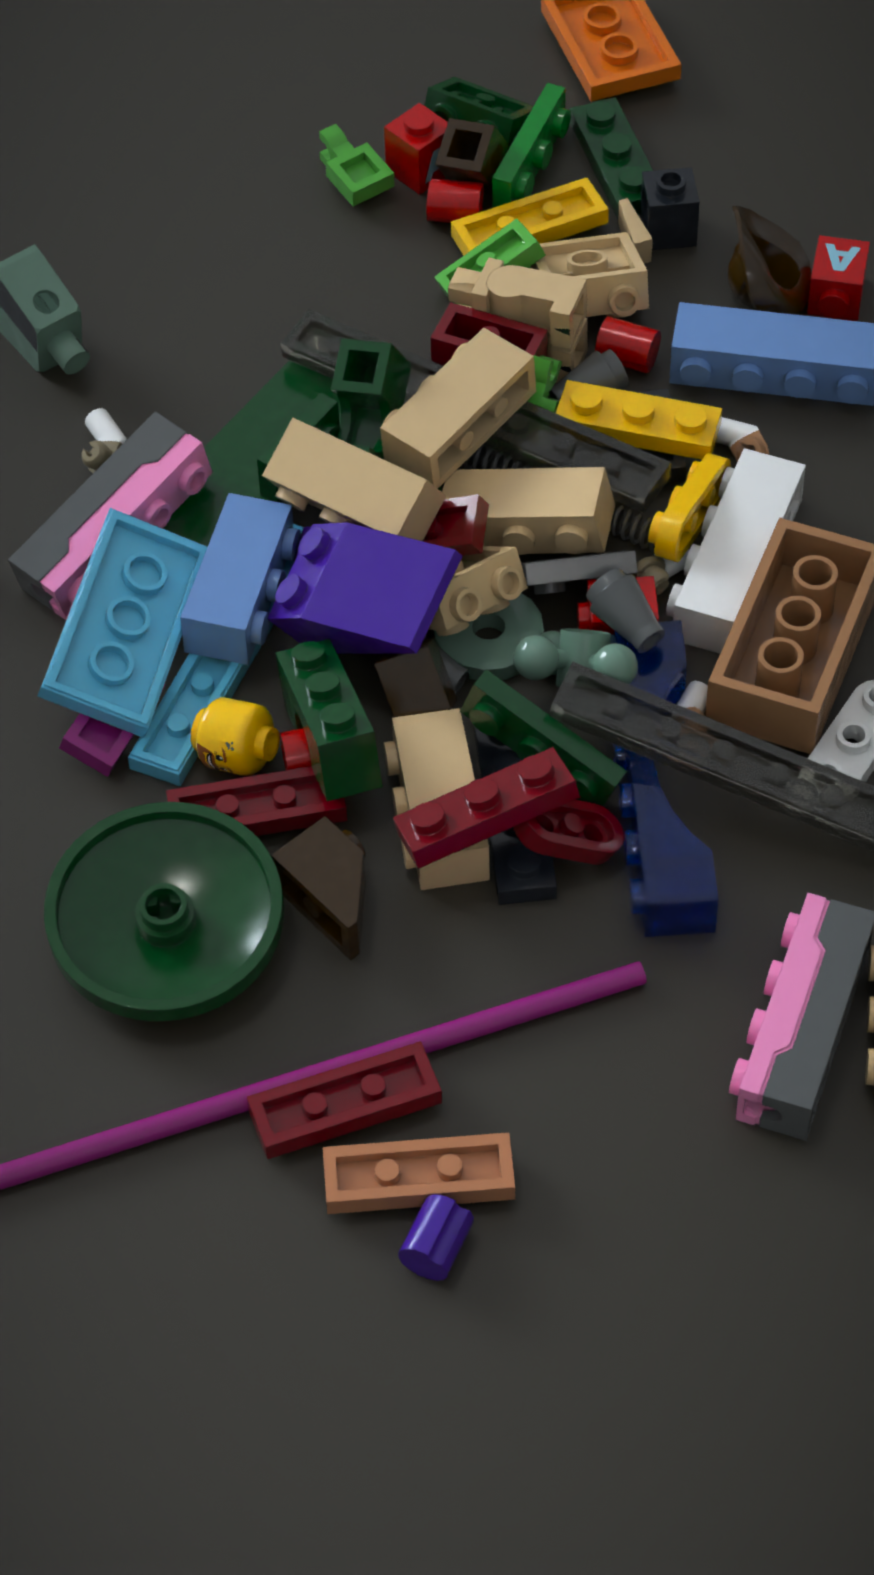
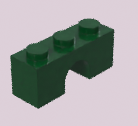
(369, 384)
(334, 722)

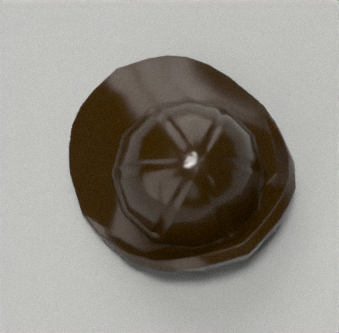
(768, 266)

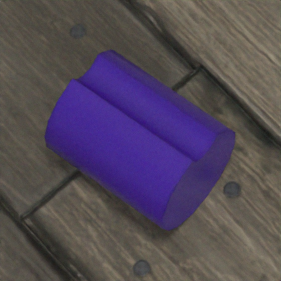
(436, 1237)

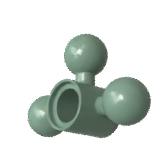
(554, 652)

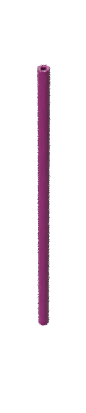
(235, 1101)

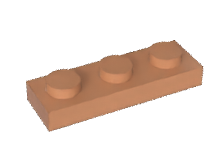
(411, 1170)

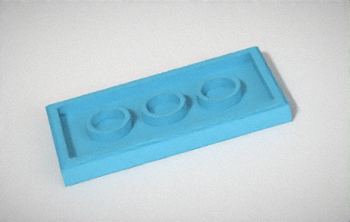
(124, 624)

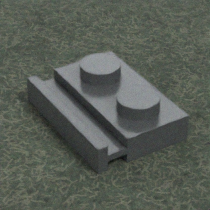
(552, 574)

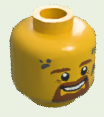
(234, 736)

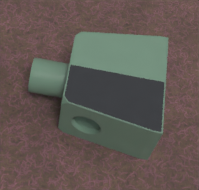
(40, 313)

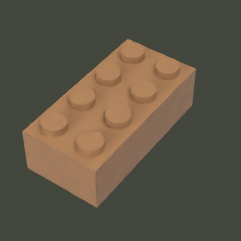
(794, 636)

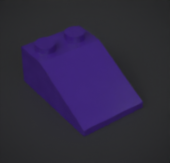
(363, 589)

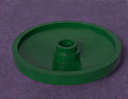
(164, 911)

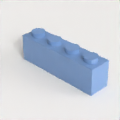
(773, 353)

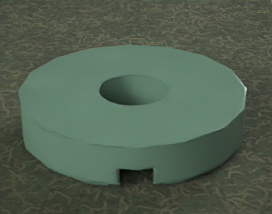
(496, 654)

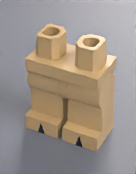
(532, 298)

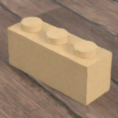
(459, 407)
(350, 484)
(541, 507)
(432, 760)

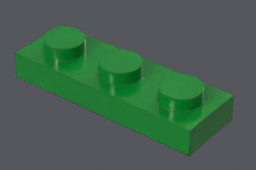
(531, 147)

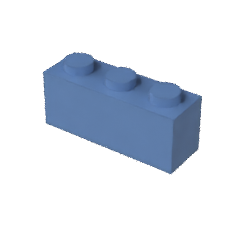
(239, 579)

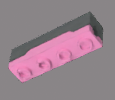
(142, 479)
(804, 1016)

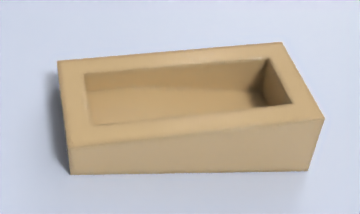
(630, 222)

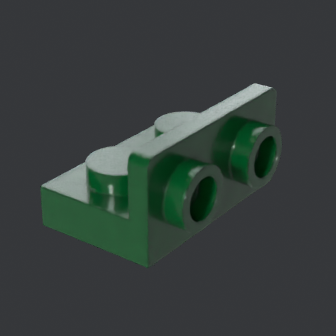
(474, 103)

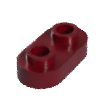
(574, 832)

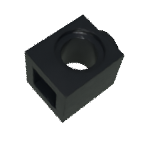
(670, 207)

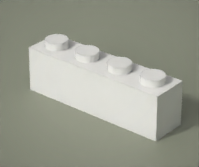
(733, 544)

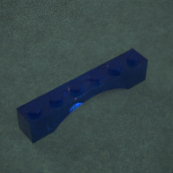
(674, 867)

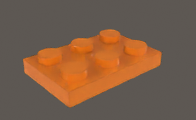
(612, 45)

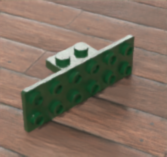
(248, 442)

